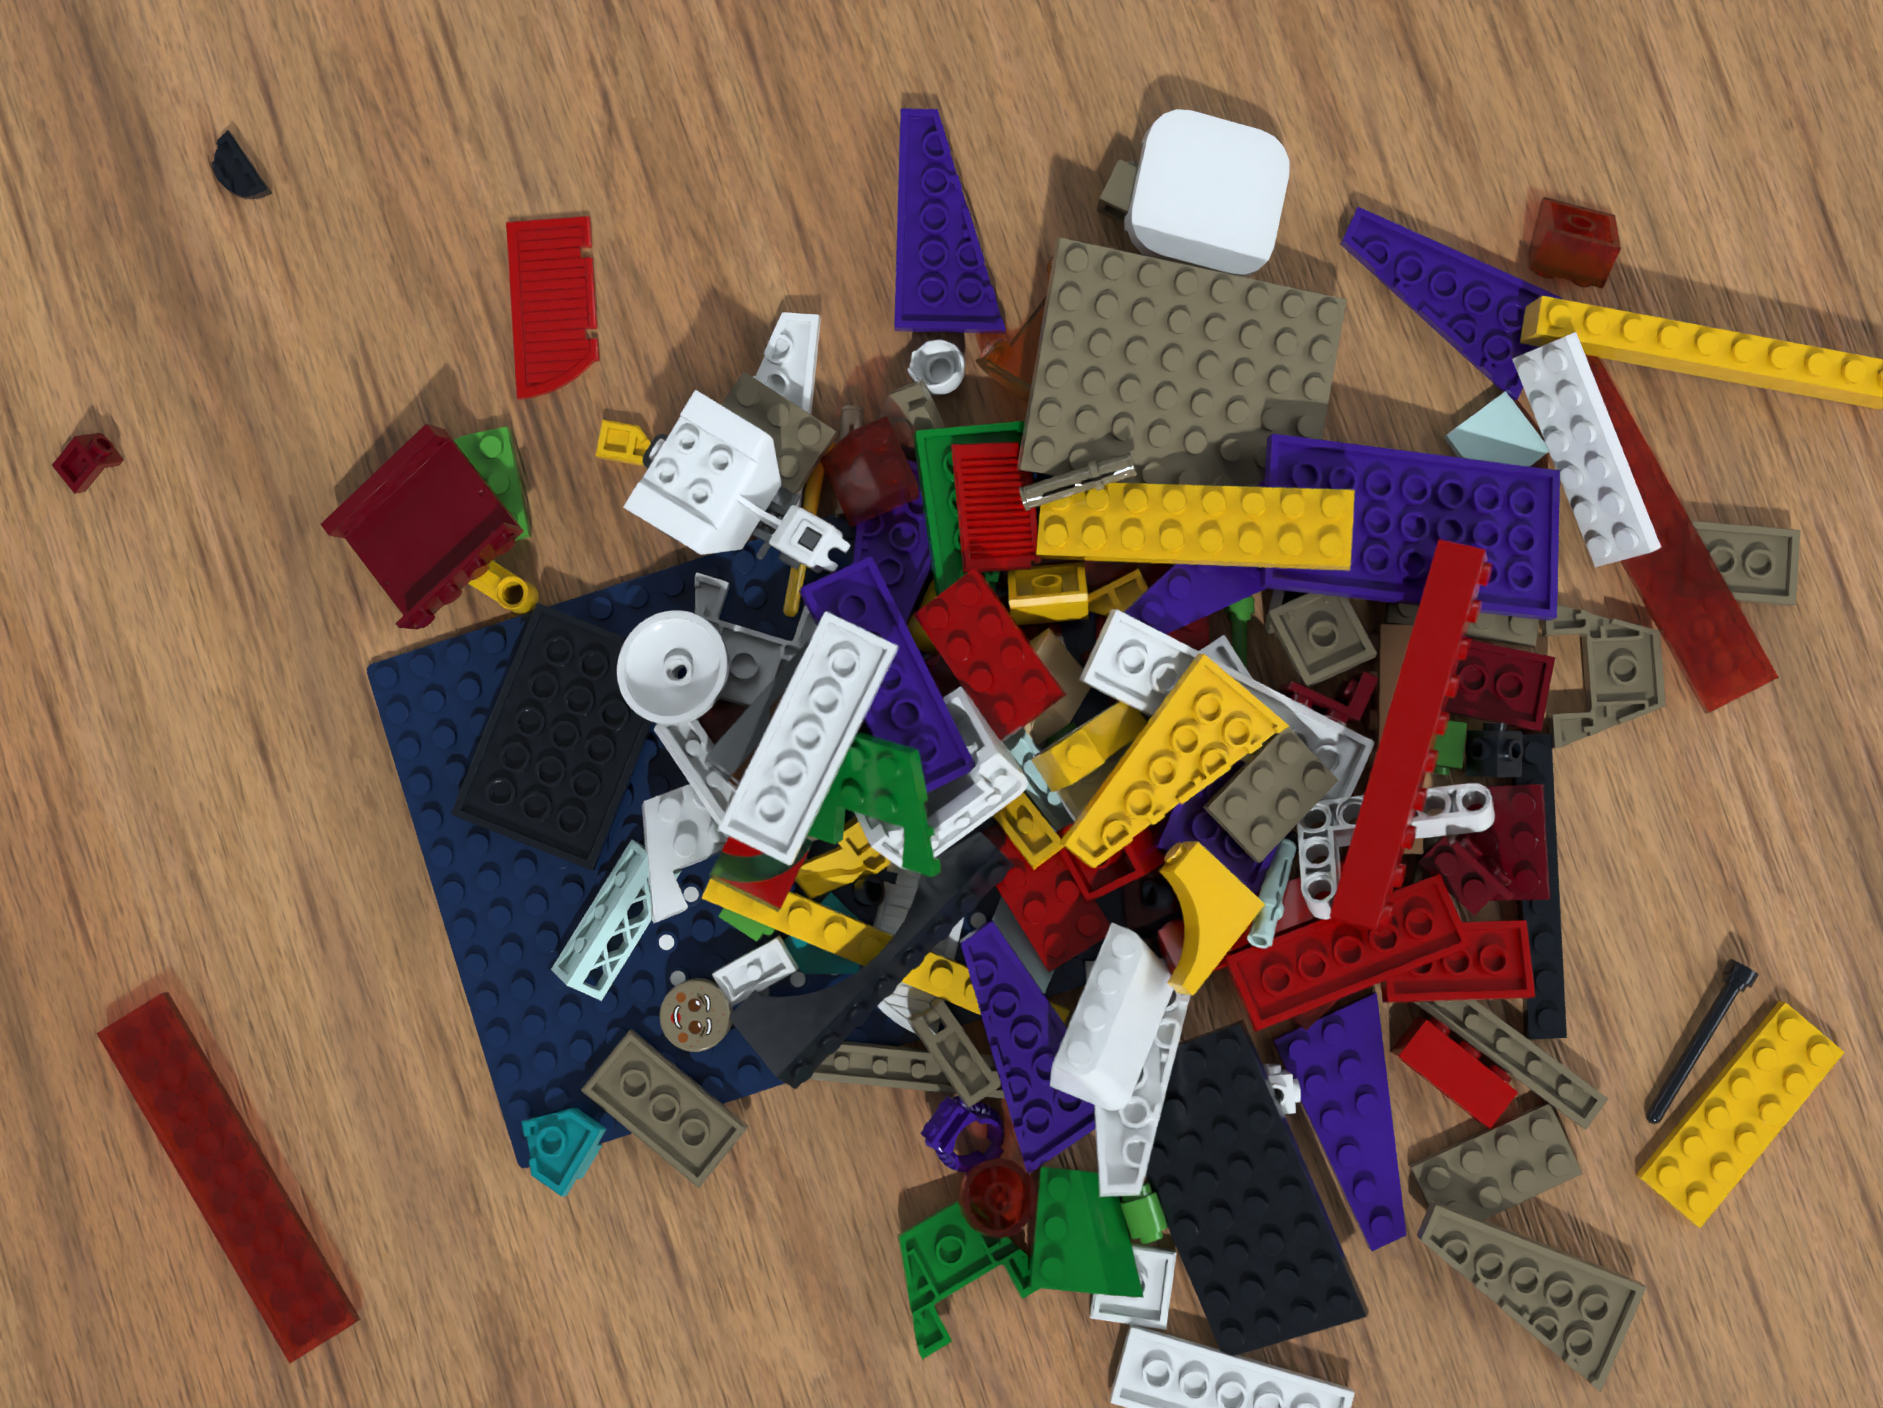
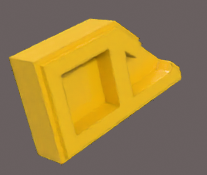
(622, 443)
(1118, 594)

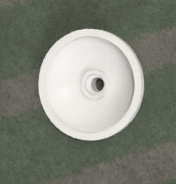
(655, 655)

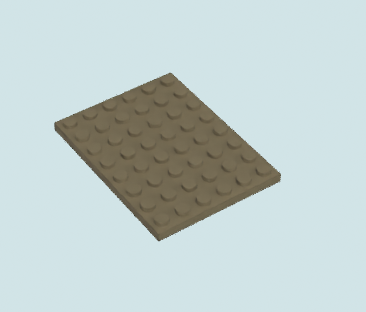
(1174, 368)

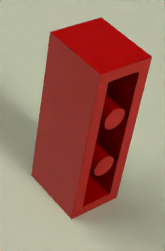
(1455, 1070)

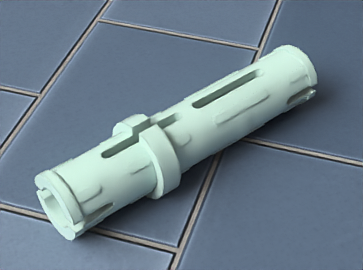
(1272, 894)

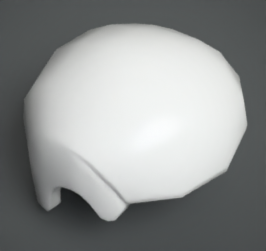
(939, 365)

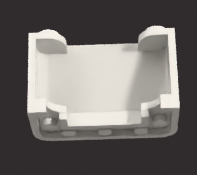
(966, 800)

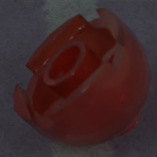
(997, 1197)

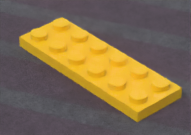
(1740, 1114)

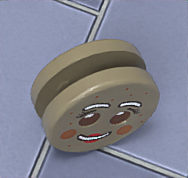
(695, 1015)

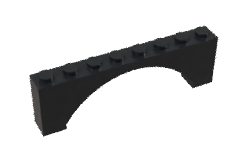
(803, 1030)

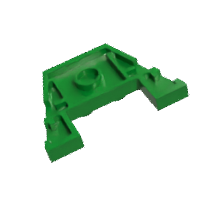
(885, 784)
(945, 1256)

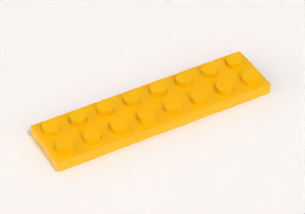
(1201, 526)

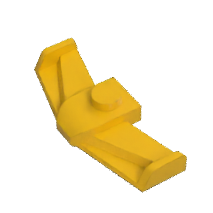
(841, 865)

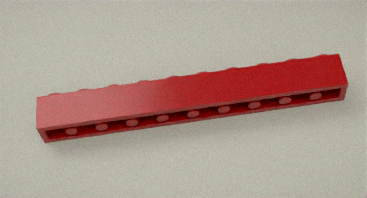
(1410, 735)

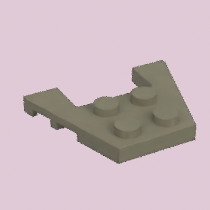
(1619, 670)

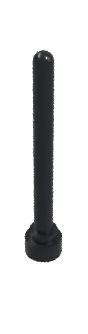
(1736, 979)

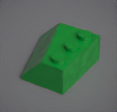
(1080, 1237)

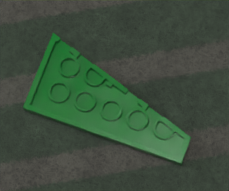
(939, 495)

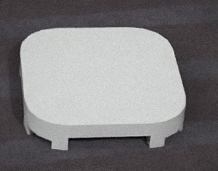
(1208, 193)

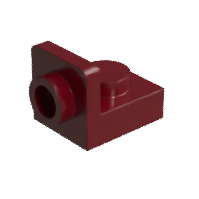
(85, 460)

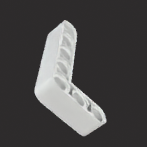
(1338, 833)

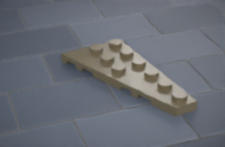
(1555, 1296)

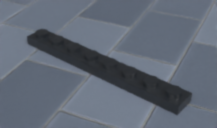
(1546, 1012)

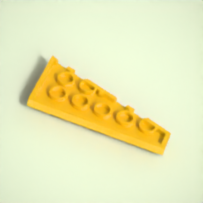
(1180, 751)

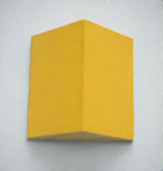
(1048, 594)

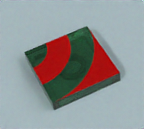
(756, 872)

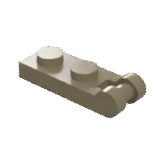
(954, 1053)

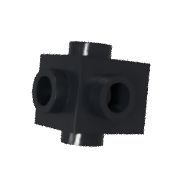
(1494, 751)

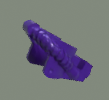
(950, 1120)

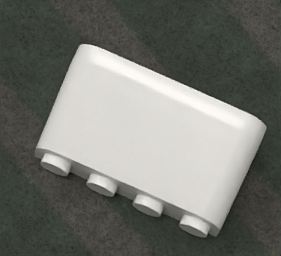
(1113, 1022)

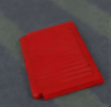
(991, 515)

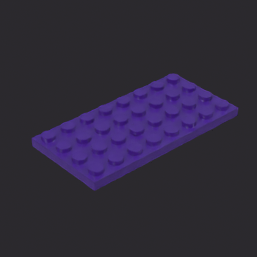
(1411, 502)

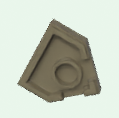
(911, 410)

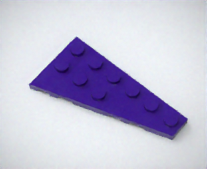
(1455, 294)
(1024, 1044)

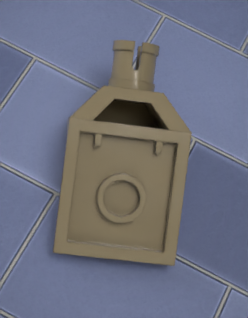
(1318, 634)

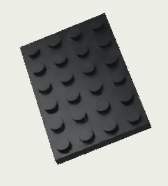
(557, 743)

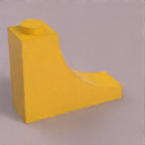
(1089, 746)
(1213, 909)

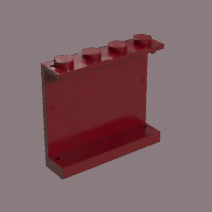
(425, 525)

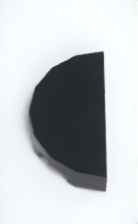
(236, 170)

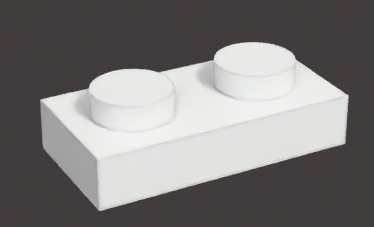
(755, 970)

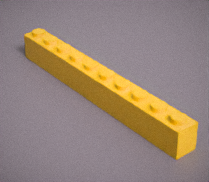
(1707, 351)

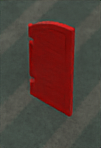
(551, 302)

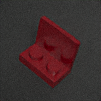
(1348, 700)
(1465, 872)

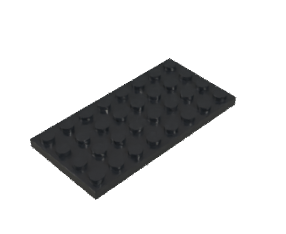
(1245, 1201)

